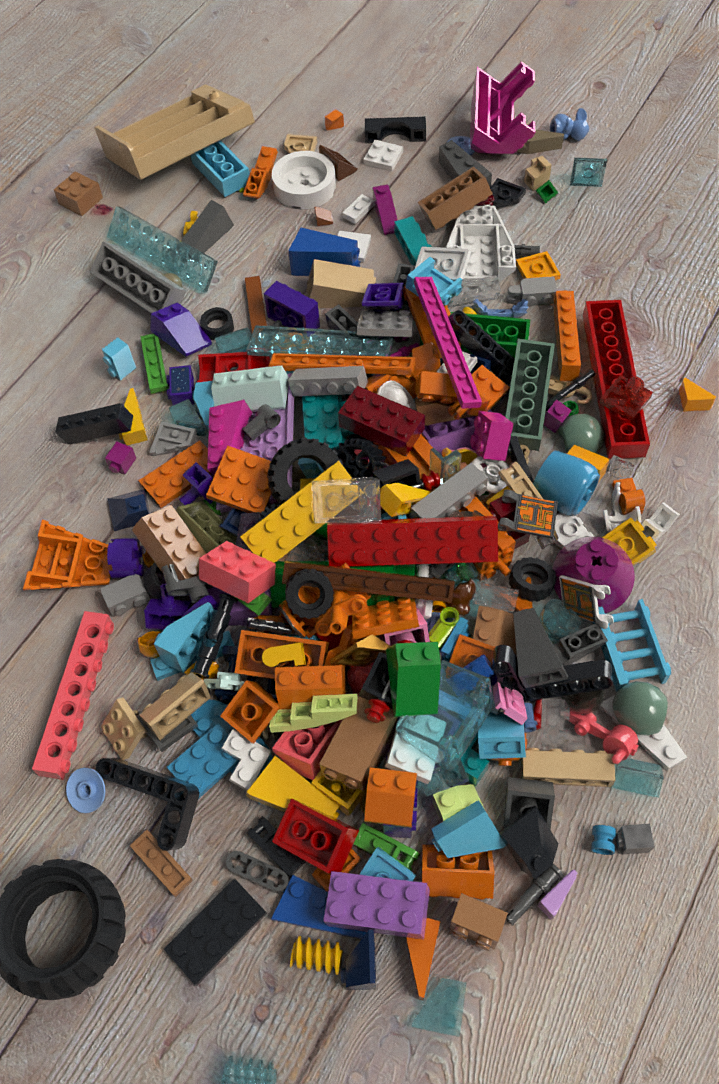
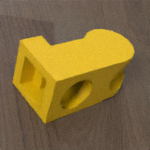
(277, 655)

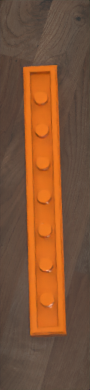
(372, 364)

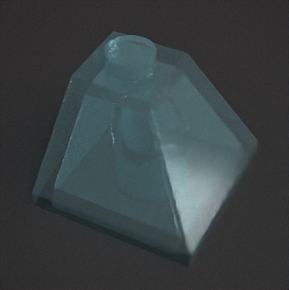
(588, 172)

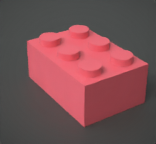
(237, 571)

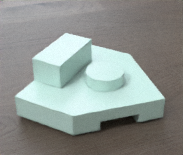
(225, 681)

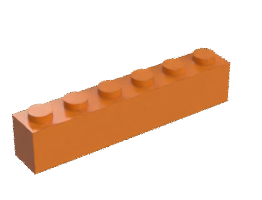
(566, 336)

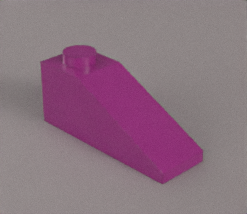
(385, 208)

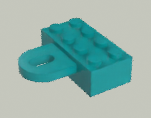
(322, 420)

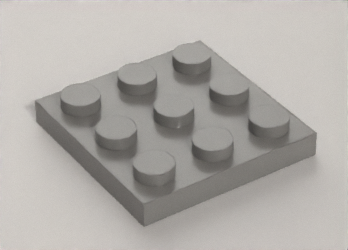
(385, 323)

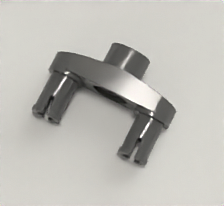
(192, 586)

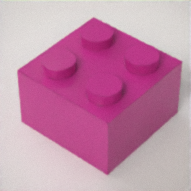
(491, 435)

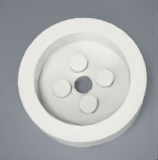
(305, 168)

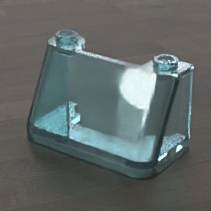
(462, 709)

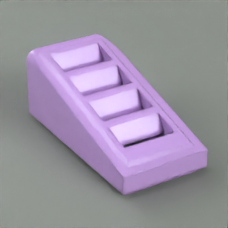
(553, 900)

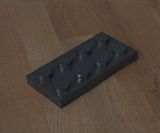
(215, 932)

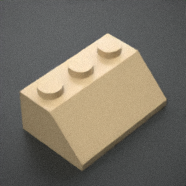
(175, 705)

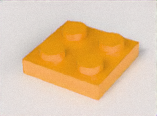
(537, 266)

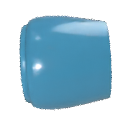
(567, 481)

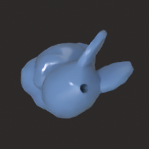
(577, 129)

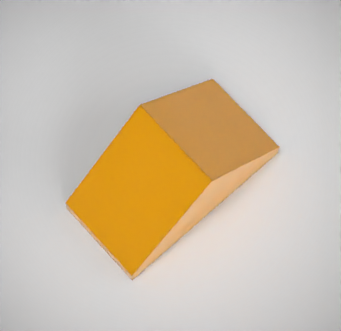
(695, 397)

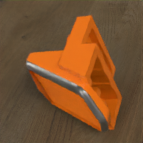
(302, 626)

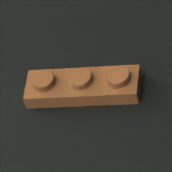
(161, 863)

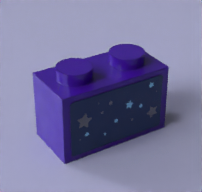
(181, 384)

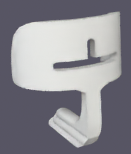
(613, 521)

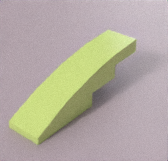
(321, 711)

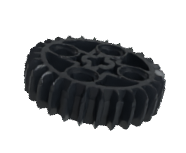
(358, 465)

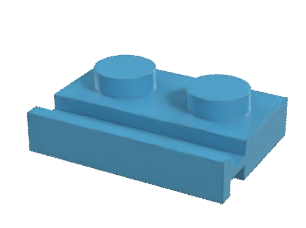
(460, 628)

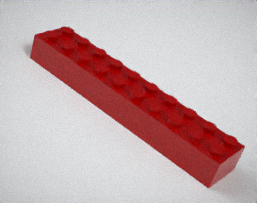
(609, 358)

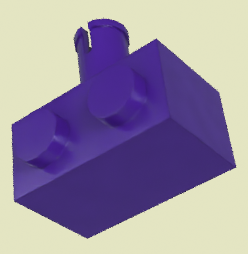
(200, 484)
(164, 611)

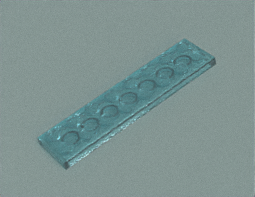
(162, 249)
(289, 340)

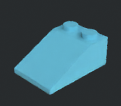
(182, 638)

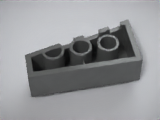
(457, 161)

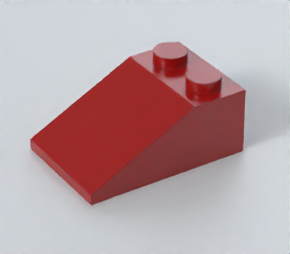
(315, 836)

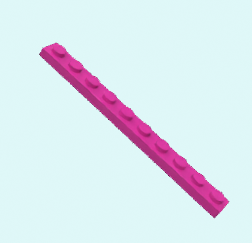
(447, 343)

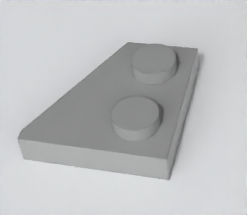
(172, 438)

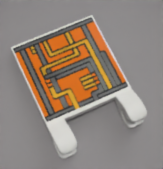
(583, 599)

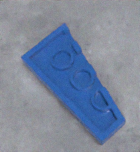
(305, 906)

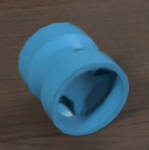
(603, 839)

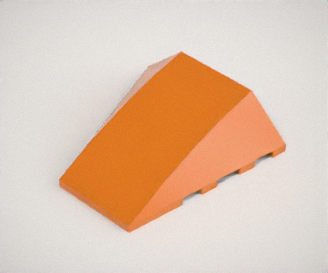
(67, 560)

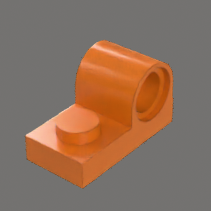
(630, 496)

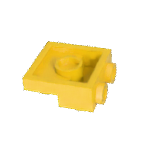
(632, 540)

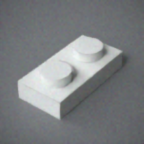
(358, 208)

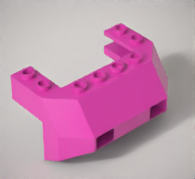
(492, 112)

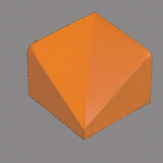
(334, 120)

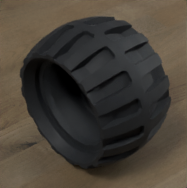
(94, 958)

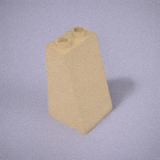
(338, 284)

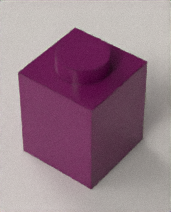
(555, 416)
(120, 458)

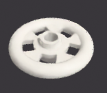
(491, 472)

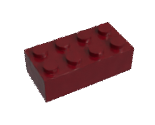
(381, 420)

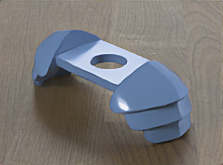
(517, 310)

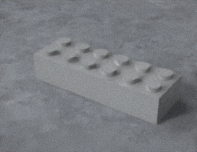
(135, 279)

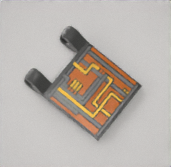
(531, 515)

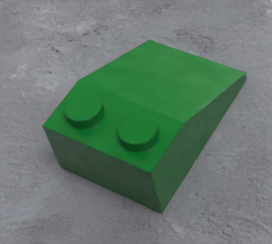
(414, 678)

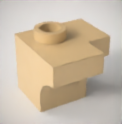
(538, 173)

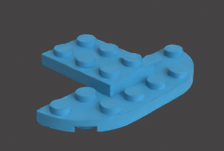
(205, 761)

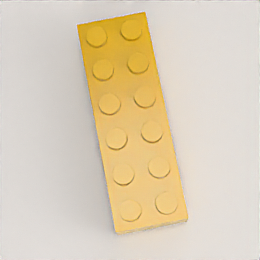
(290, 521)

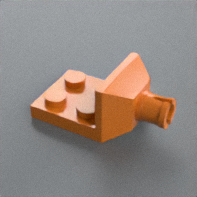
(490, 390)

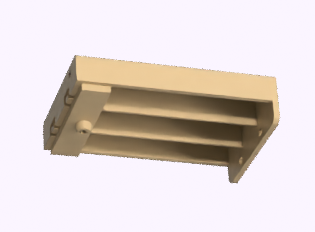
(175, 131)

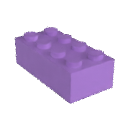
(377, 905)

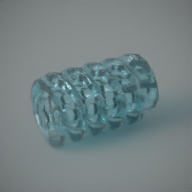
(248, 1074)

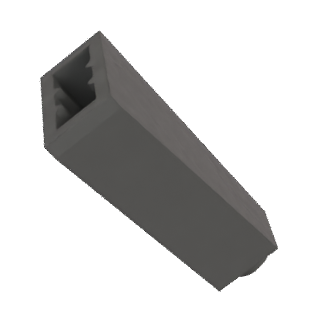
(208, 227)
(535, 653)

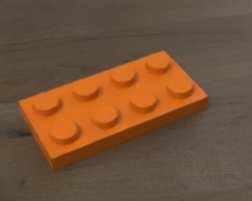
(167, 481)

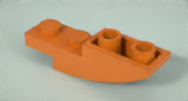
(261, 174)

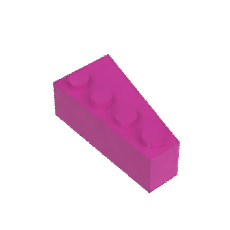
(226, 429)

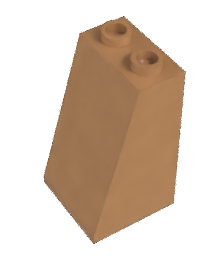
(358, 747)

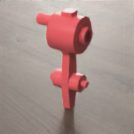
(619, 741)

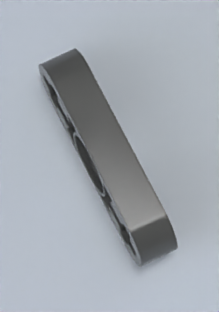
(239, 871)

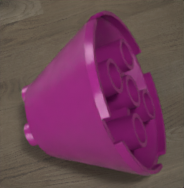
(597, 563)

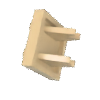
(123, 728)

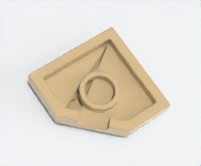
(300, 143)

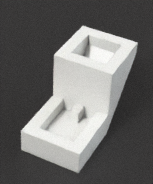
(659, 522)

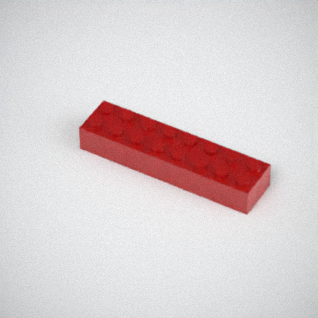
(414, 541)

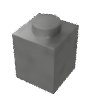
(635, 839)

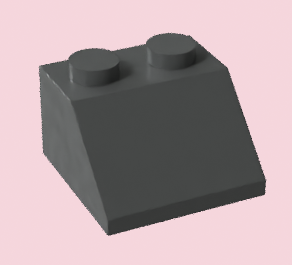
(526, 793)

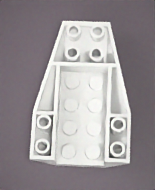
(488, 242)

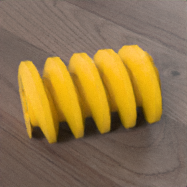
(316, 955)

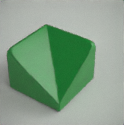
(547, 191)

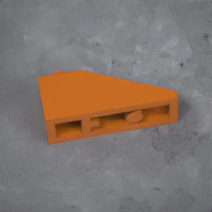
(421, 955)

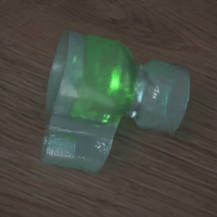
(463, 572)

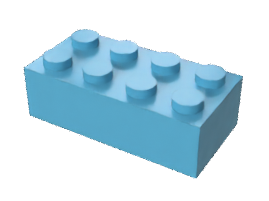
(221, 168)

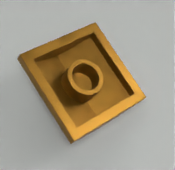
(361, 653)

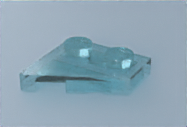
(443, 1009)

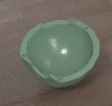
(583, 432)
(641, 707)

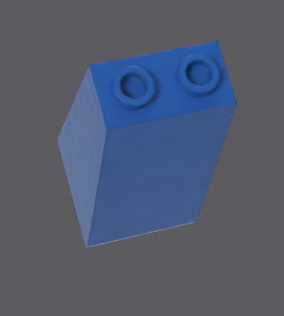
(320, 246)

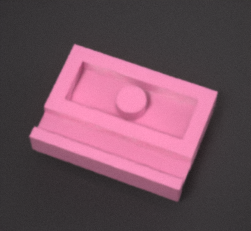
(511, 702)

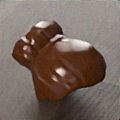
(462, 596)

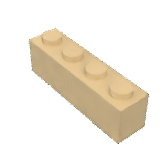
(569, 768)

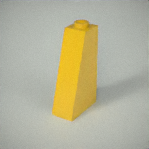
(281, 783)

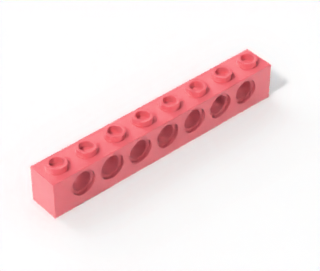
(56, 767)

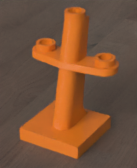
(343, 605)

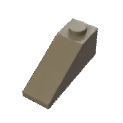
(542, 142)

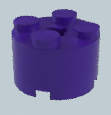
(125, 557)

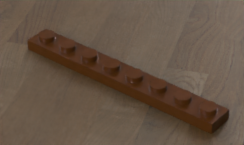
(377, 582)

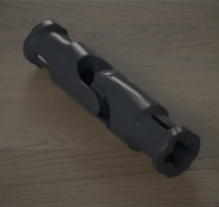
(218, 624)

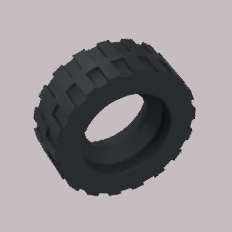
(536, 567)
(316, 608)

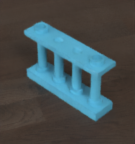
(619, 675)

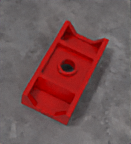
(223, 362)

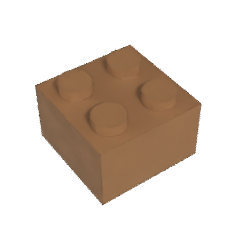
(78, 193)
(477, 922)

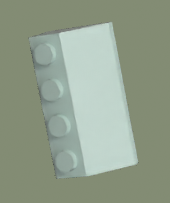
(254, 386)

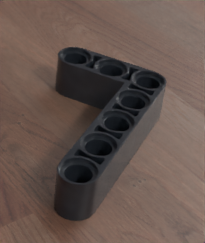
(482, 345)
(581, 677)
(155, 787)

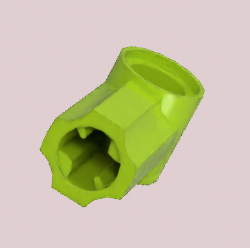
(443, 629)

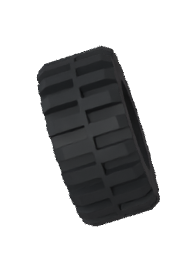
(289, 454)

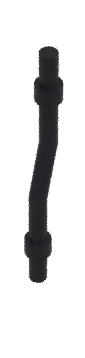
(577, 383)

